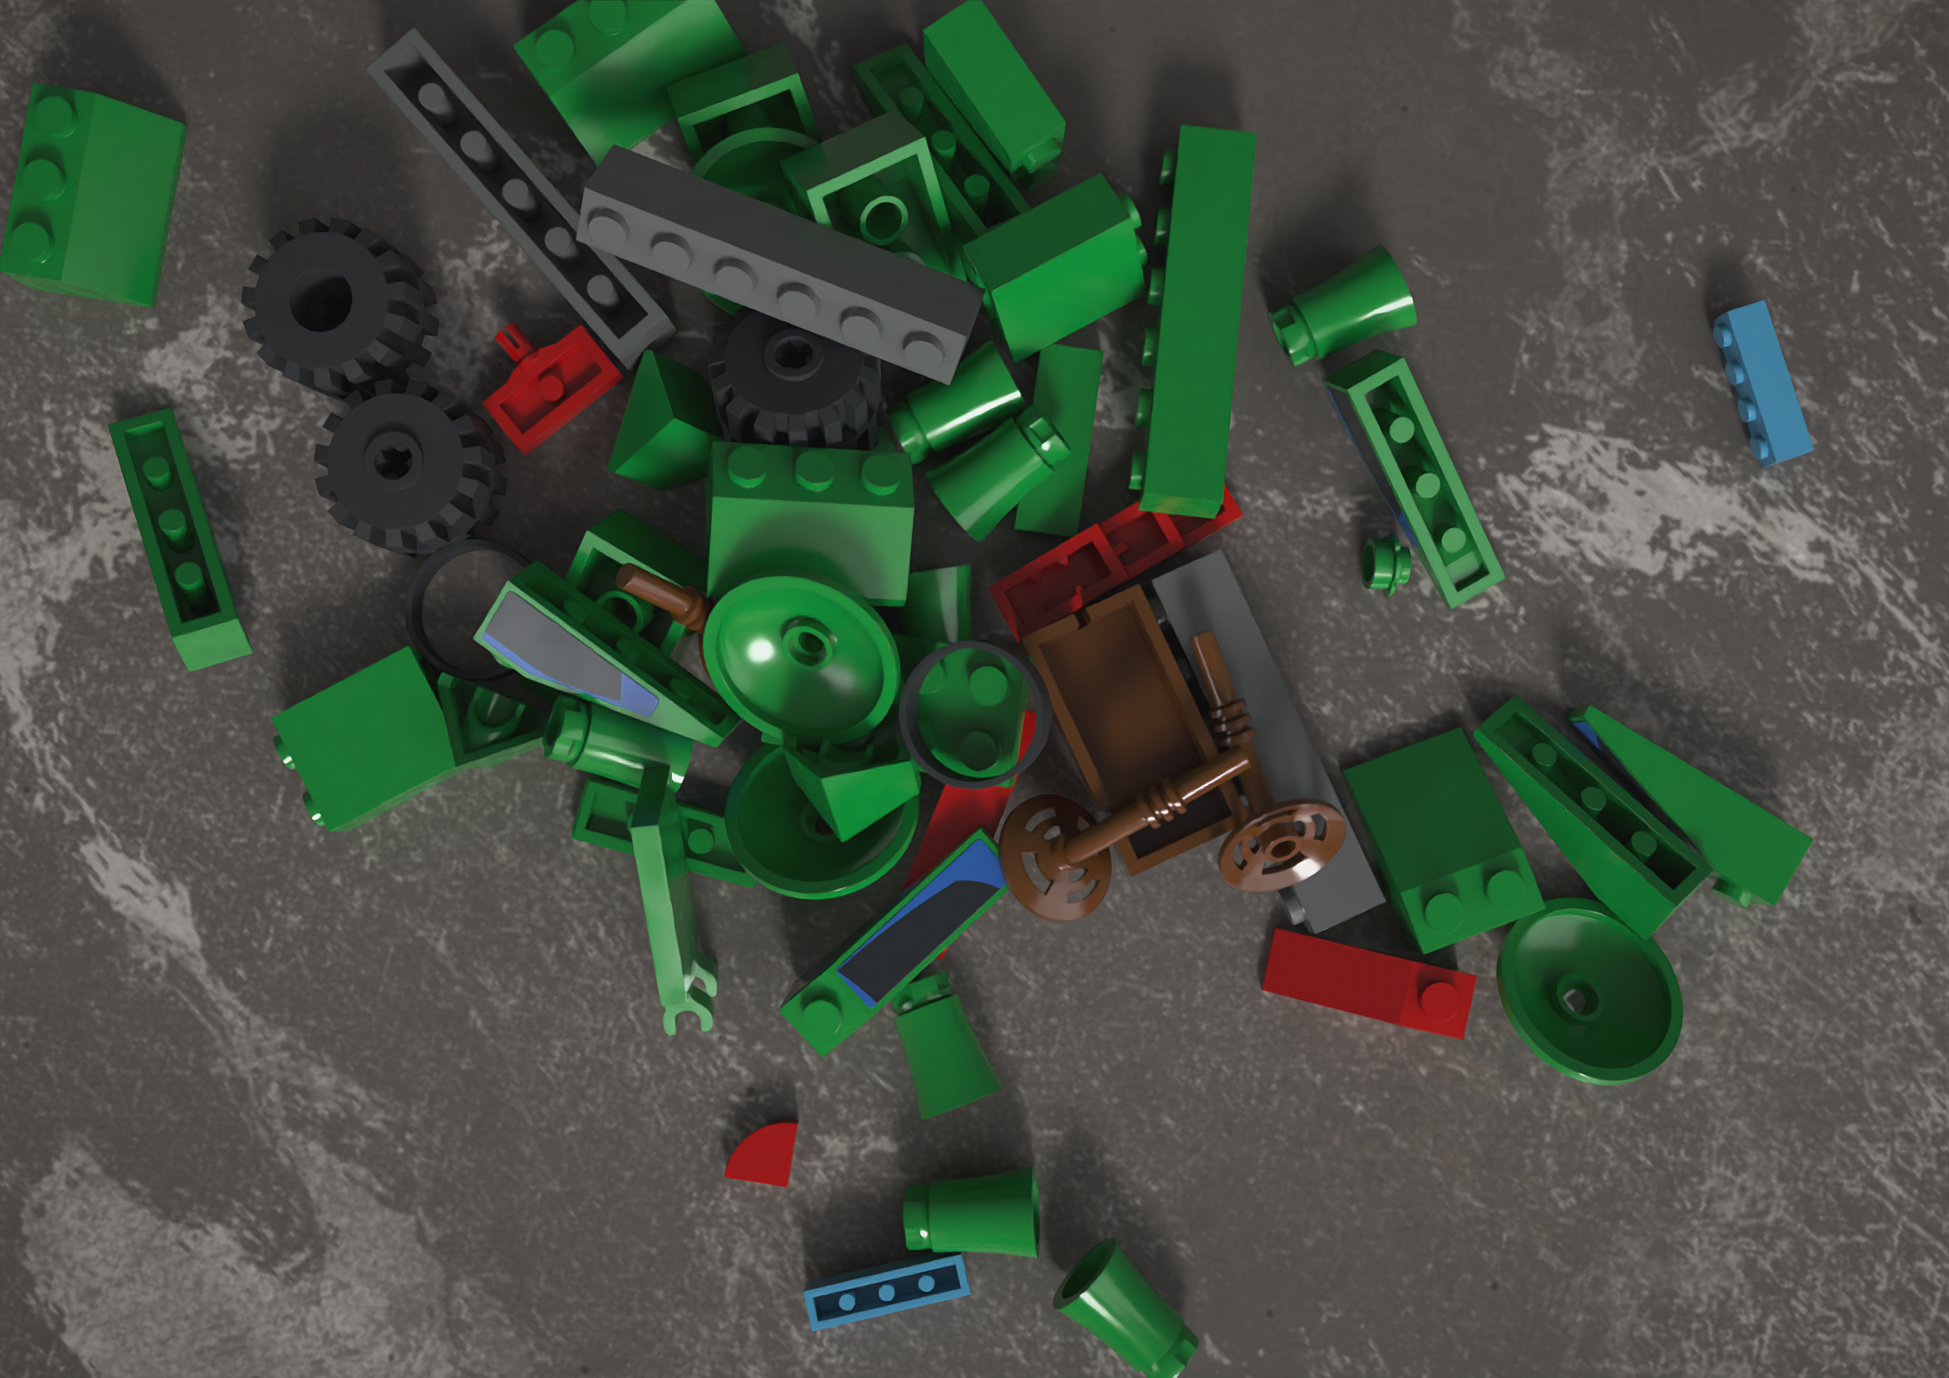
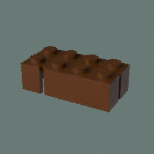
(1131, 722)

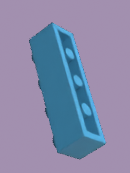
(1762, 384)
(886, 1289)

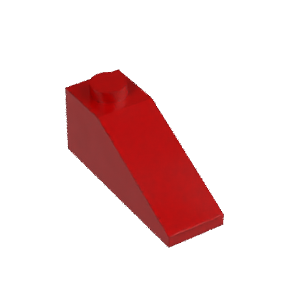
(1369, 983)

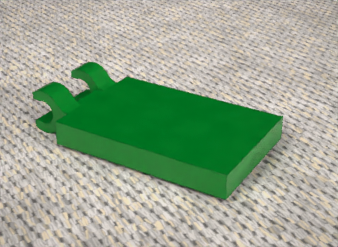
(669, 903)

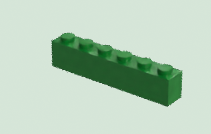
(1196, 322)

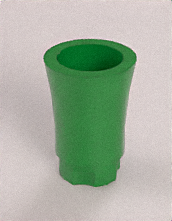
(1344, 309)
(947, 415)
(998, 471)
(937, 605)
(612, 742)
(941, 1047)
(975, 1214)
(1126, 1312)

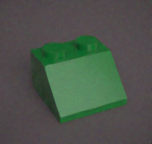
(742, 96)

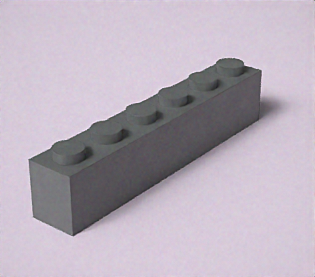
(520, 198)
(778, 263)
(1208, 597)

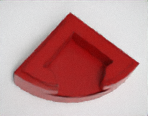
(765, 1154)

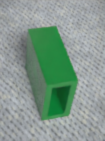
(995, 93)
(1059, 266)
(368, 741)

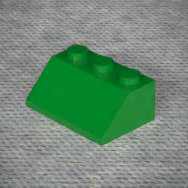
(611, 62)
(92, 197)
(811, 513)

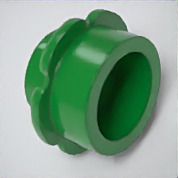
(1385, 564)

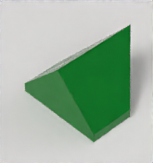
(666, 426)
(487, 724)
(849, 788)

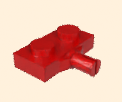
(548, 385)

